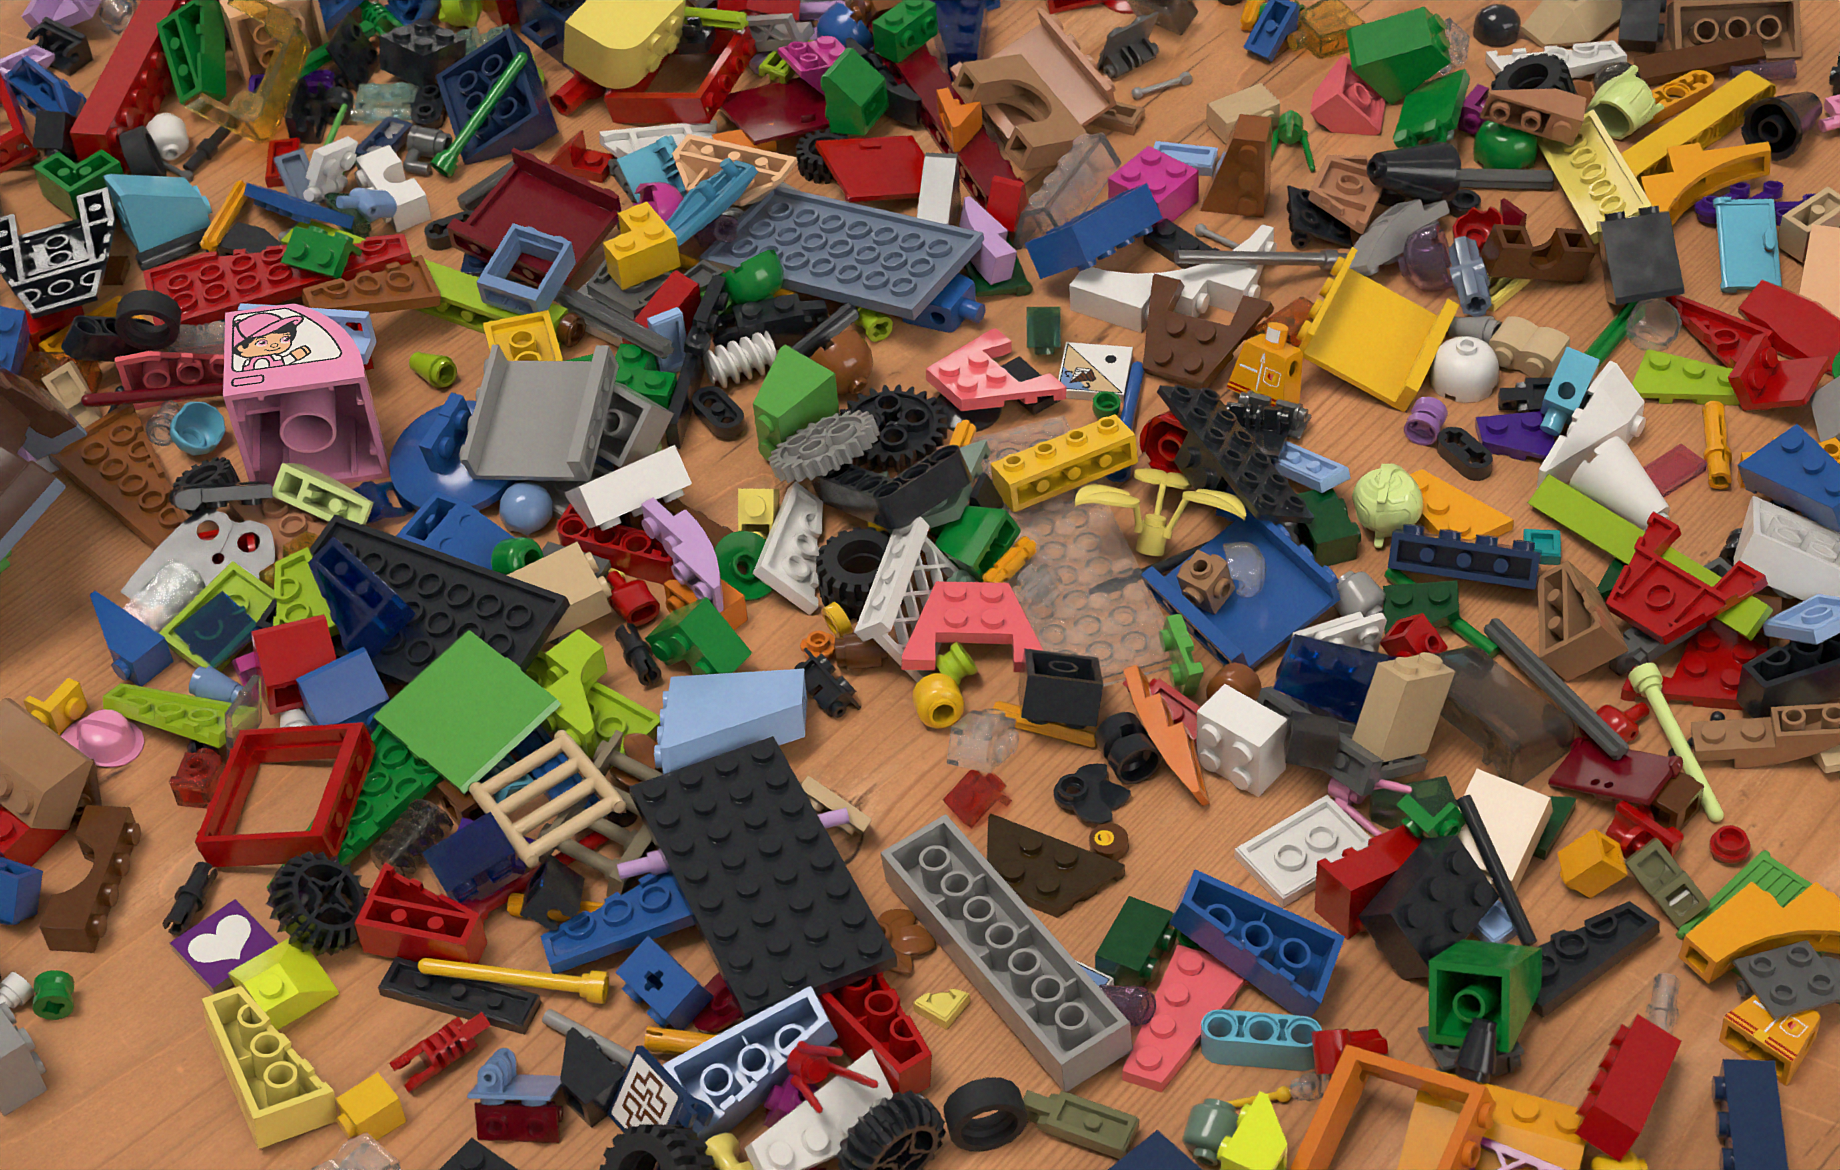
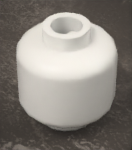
(169, 135)

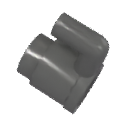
(424, 143)

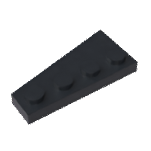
(1585, 954)

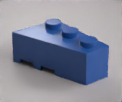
(1798, 475)

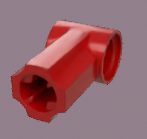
(575, 93)
(1330, 1044)

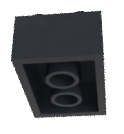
(1428, 905)

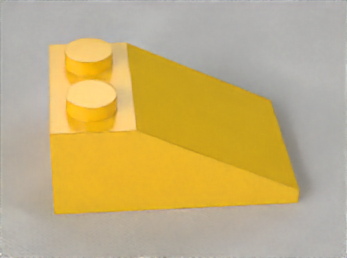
(524, 337)

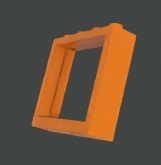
(1348, 1084)

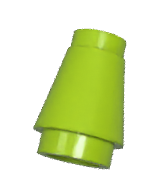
(435, 369)

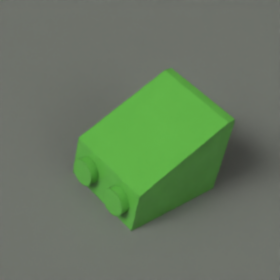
(792, 397)

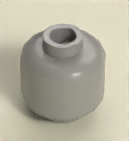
(1359, 594)

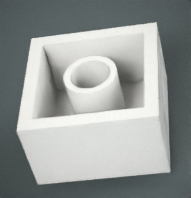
(1241, 740)

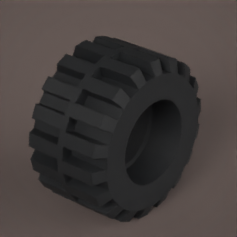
(1535, 73)
(849, 567)
(666, 1143)

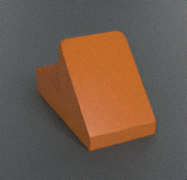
(958, 120)

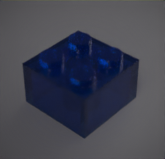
(470, 859)

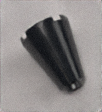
(1781, 122)
(1418, 171)

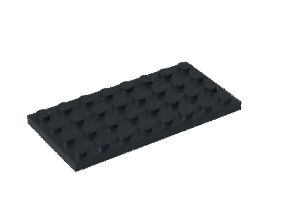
(447, 602)
(761, 877)

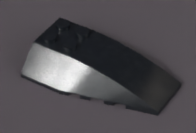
(62, 262)

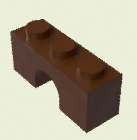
(1561, 258)

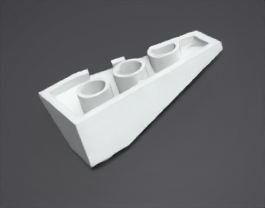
(1610, 412)

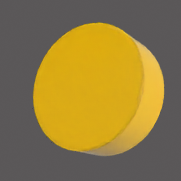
(836, 620)

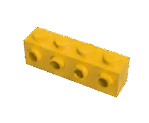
(1064, 462)

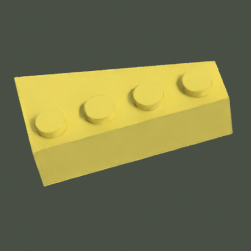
(267, 1076)

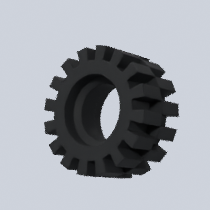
(809, 159)
(208, 473)

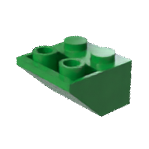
(853, 94)

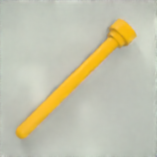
(590, 986)

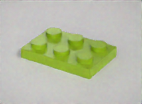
(241, 588)

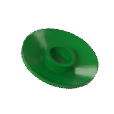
(741, 549)

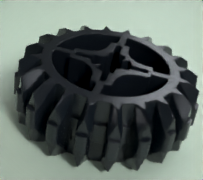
(299, 891)
(894, 1135)

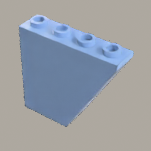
(728, 711)

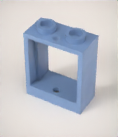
(516, 297)

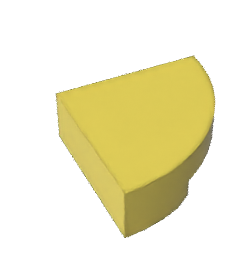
(942, 1007)

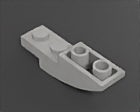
(1388, 233)

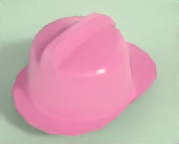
(106, 738)

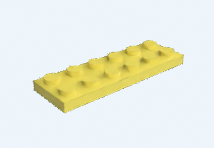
(1593, 175)

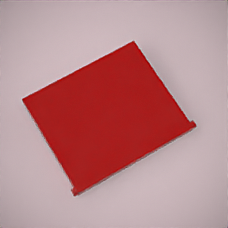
(875, 167)

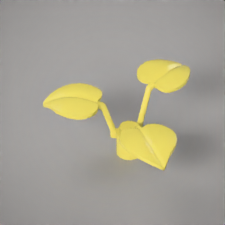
(1154, 530)

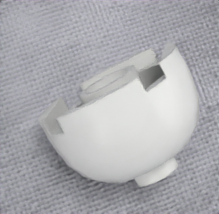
(1464, 369)

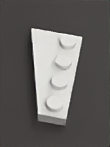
(1581, 60)
(812, 1138)

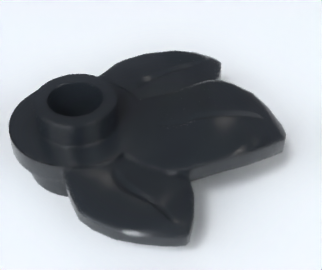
(1090, 794)

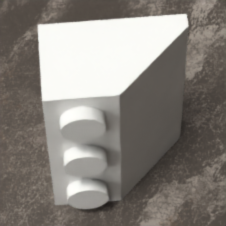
(625, 489)

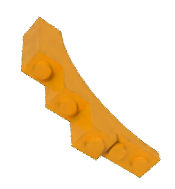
(1700, 173)
(1757, 923)

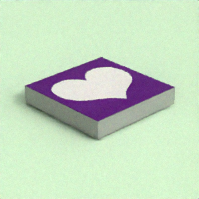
(221, 945)

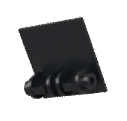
(352, 54)
(1310, 220)
(1268, 432)

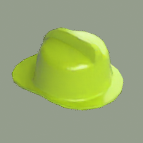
(460, 12)

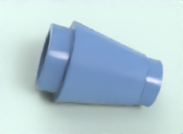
(213, 685)

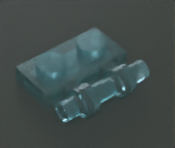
(378, 101)

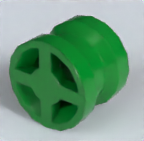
(53, 995)

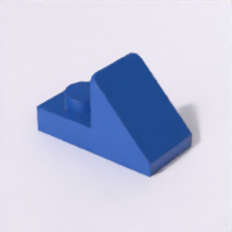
(1272, 27)

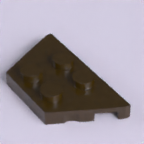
(1044, 869)

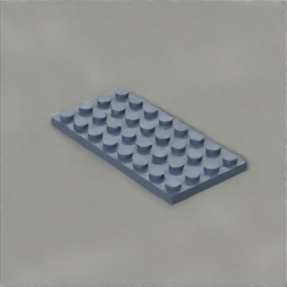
(850, 251)

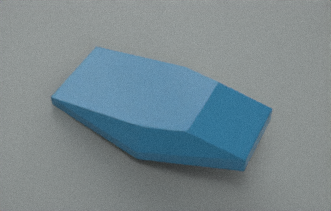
(710, 198)

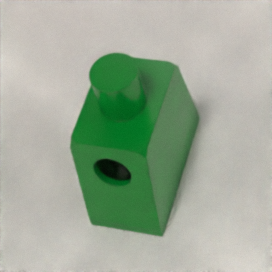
(977, 539)

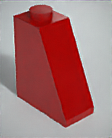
(675, 292)

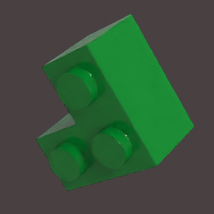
(64, 180)
(639, 372)
(700, 638)

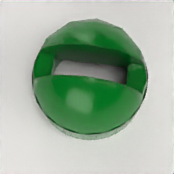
(1105, 404)

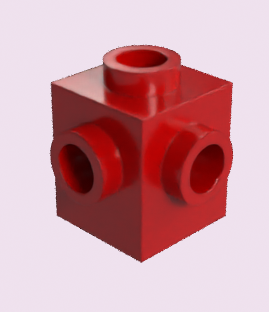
(1411, 637)

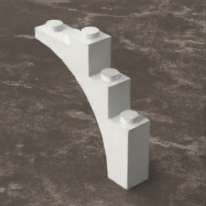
(1126, 296)

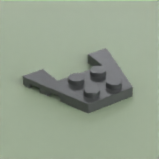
(634, 299)

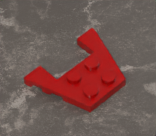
(1667, 599)
(1707, 669)

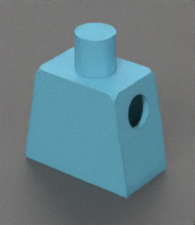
(1567, 389)

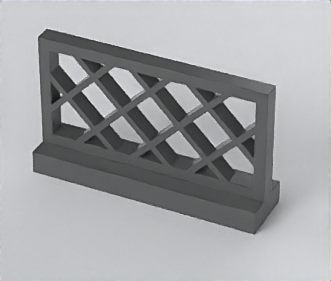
(1352, 762)

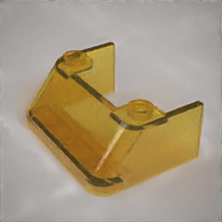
(260, 114)

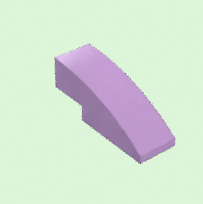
(996, 256)

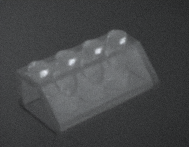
(1068, 188)

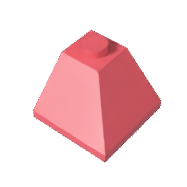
(1347, 102)

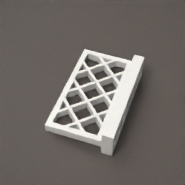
(893, 584)

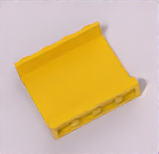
(1373, 335)

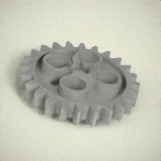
(824, 446)

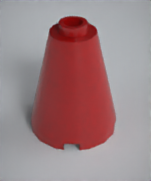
(1162, 440)

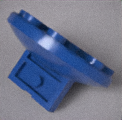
(429, 459)

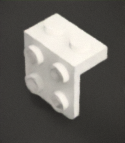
(1350, 631)

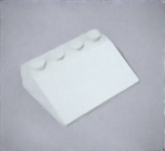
(1790, 550)

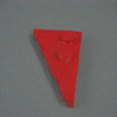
(1718, 331)

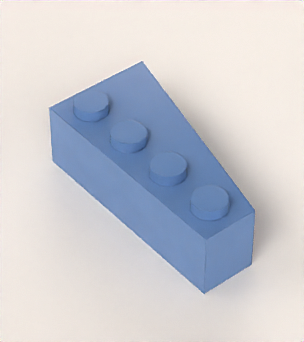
(747, 1060)

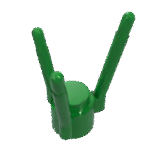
(1290, 131)

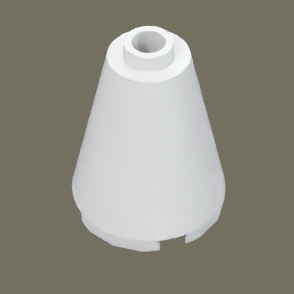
(1620, 483)

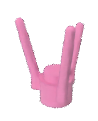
(1346, 797)

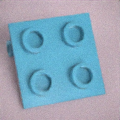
(651, 165)

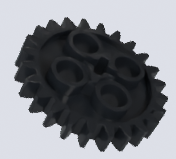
(907, 427)

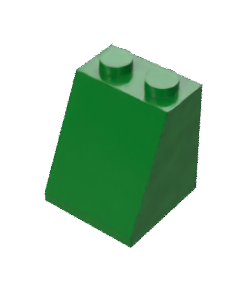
(1399, 51)
(1485, 983)

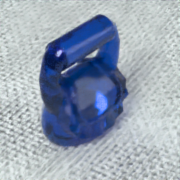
(382, 506)

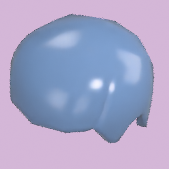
(525, 508)

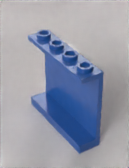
(1257, 626)

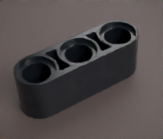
(96, 339)

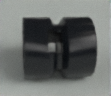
(1127, 748)

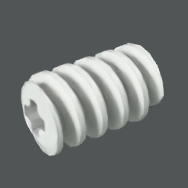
(740, 358)

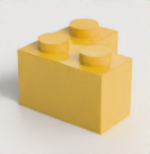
(642, 249)

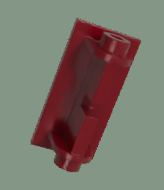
(519, 1122)

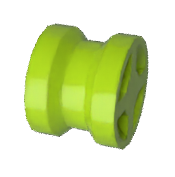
(956, 663)

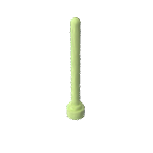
(1647, 681)

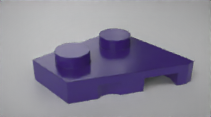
(1514, 435)

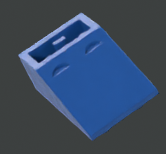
(454, 529)

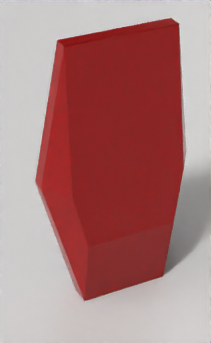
(1799, 323)

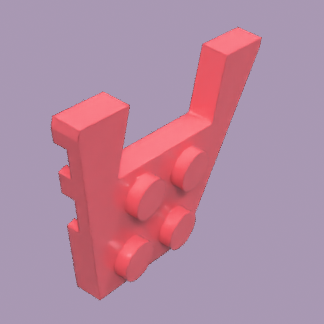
(977, 382)
(969, 615)

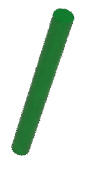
(1460, 626)

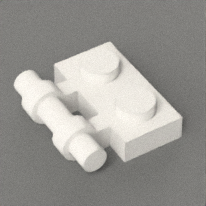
(327, 168)

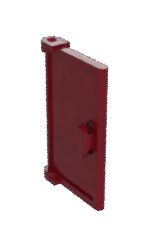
(1632, 778)

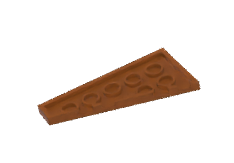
(123, 474)

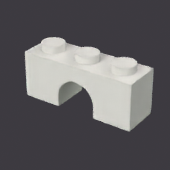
(384, 171)

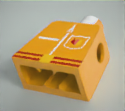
(1269, 366)
(1757, 1036)

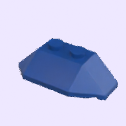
(42, 90)

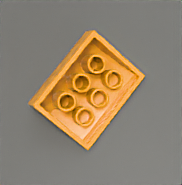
(1520, 1121)

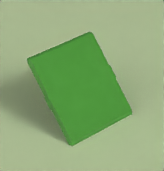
(466, 711)

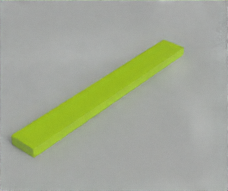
(1619, 537)

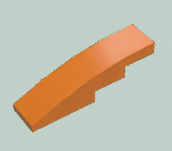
(1171, 739)

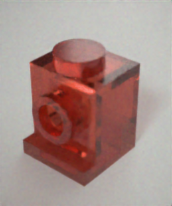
(199, 772)

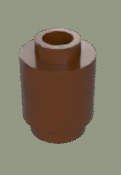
(856, 654)

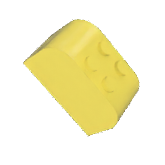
(622, 39)

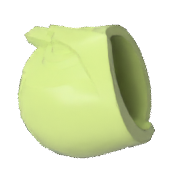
(1624, 104)
(1387, 500)

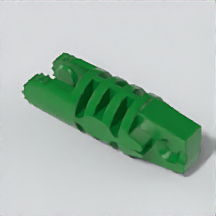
(379, 16)

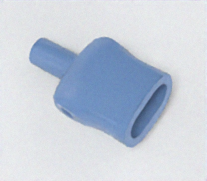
(369, 203)

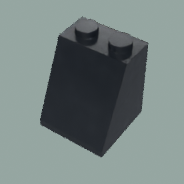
(1639, 256)

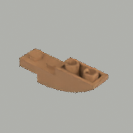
(1758, 742)

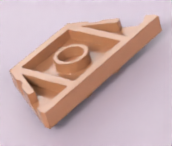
(1346, 190)

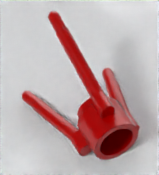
(811, 1066)

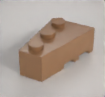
(1574, 623)

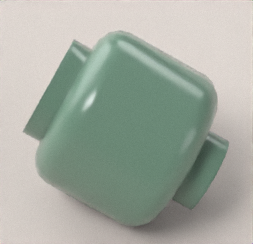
(1207, 1128)

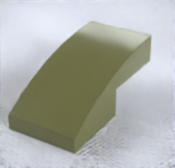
(1666, 882)

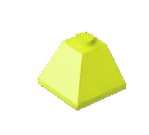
(285, 982)

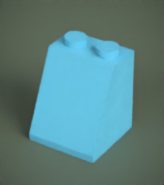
(157, 208)

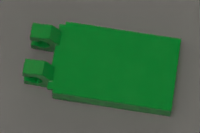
(1432, 110)

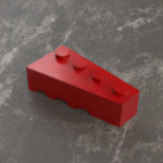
(871, 1017)

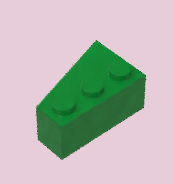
(196, 49)

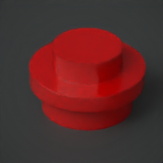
(1730, 844)

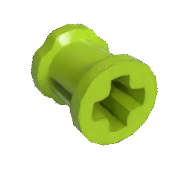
(877, 325)

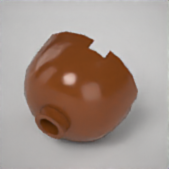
(849, 360)

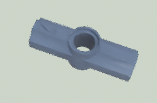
(1469, 276)

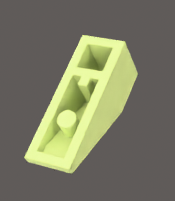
(319, 494)

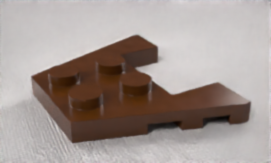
(1191, 347)

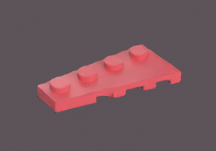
(1187, 992)

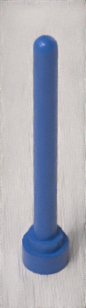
(1129, 412)

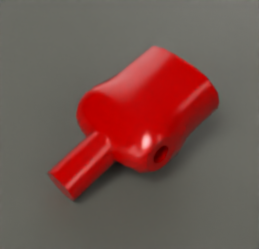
(632, 599)
(1621, 722)

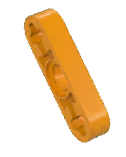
(1691, 87)

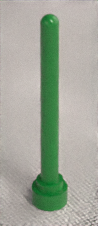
(446, 161)

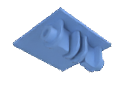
(500, 1082)

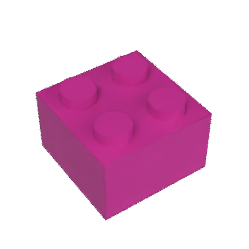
(1170, 181)

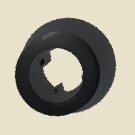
(1478, 1051)

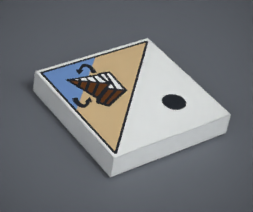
(1094, 369)

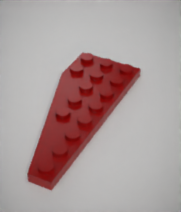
(214, 284)

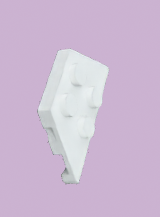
(629, 140)

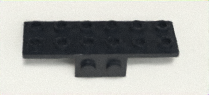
(1224, 454)

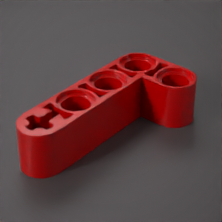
(625, 547)

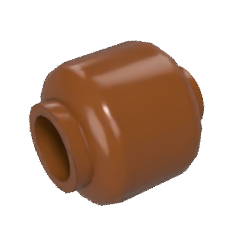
(1237, 677)

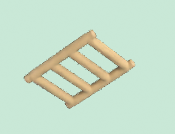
(577, 762)

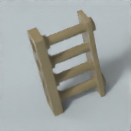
(635, 843)

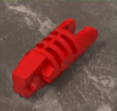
(441, 1048)

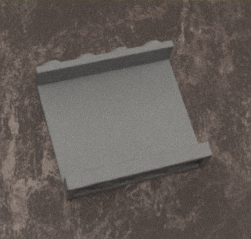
(539, 418)

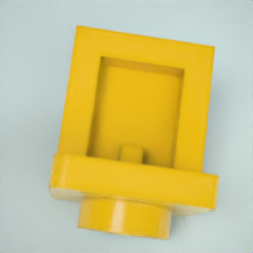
(60, 708)

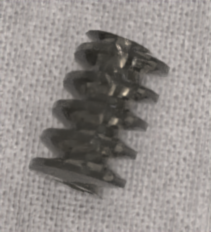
(410, 836)

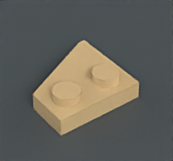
(826, 801)

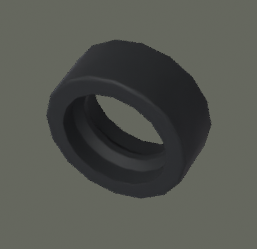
(141, 153)
(147, 336)
(981, 1097)

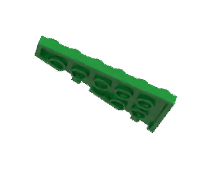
(388, 789)

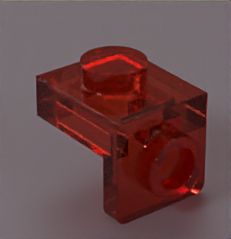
(976, 795)

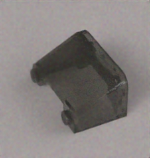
(1504, 716)

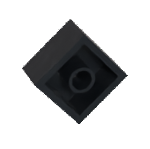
(420, 51)
(1060, 688)

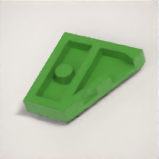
(1177, 641)

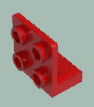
(1768, 383)

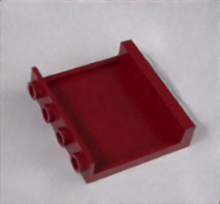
(543, 199)

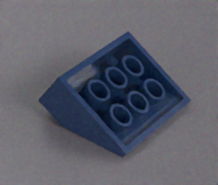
(521, 115)

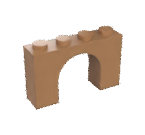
(1016, 83)

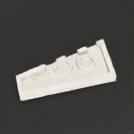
(792, 548)

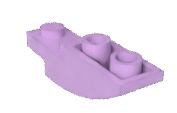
(689, 547)

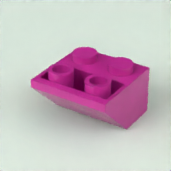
(812, 58)

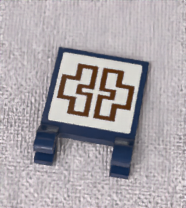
(654, 1097)

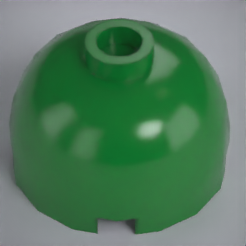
(1504, 147)
(755, 278)

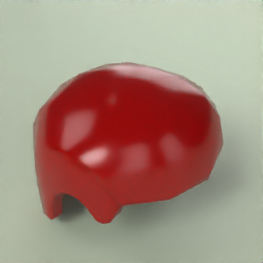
(1477, 225)

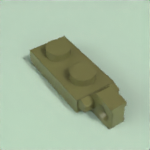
(1082, 1122)

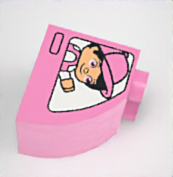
(299, 395)

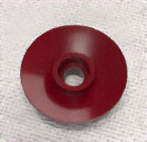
(720, 1010)

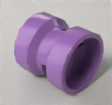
(1425, 421)

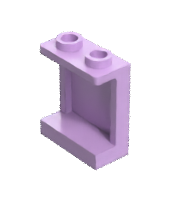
(63, 11)

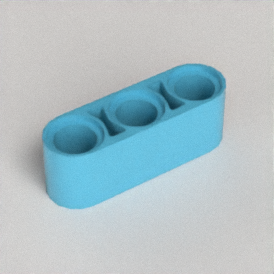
(1242, 1036)

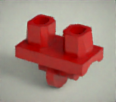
(1636, 827)

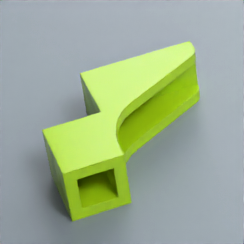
(573, 670)

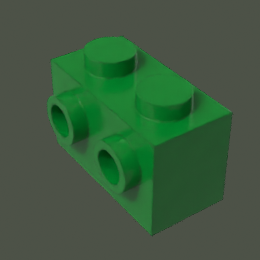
(905, 29)

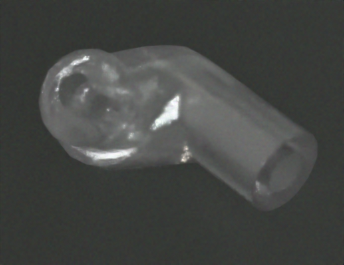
(1309, 1086)

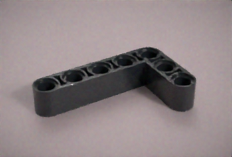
(895, 500)

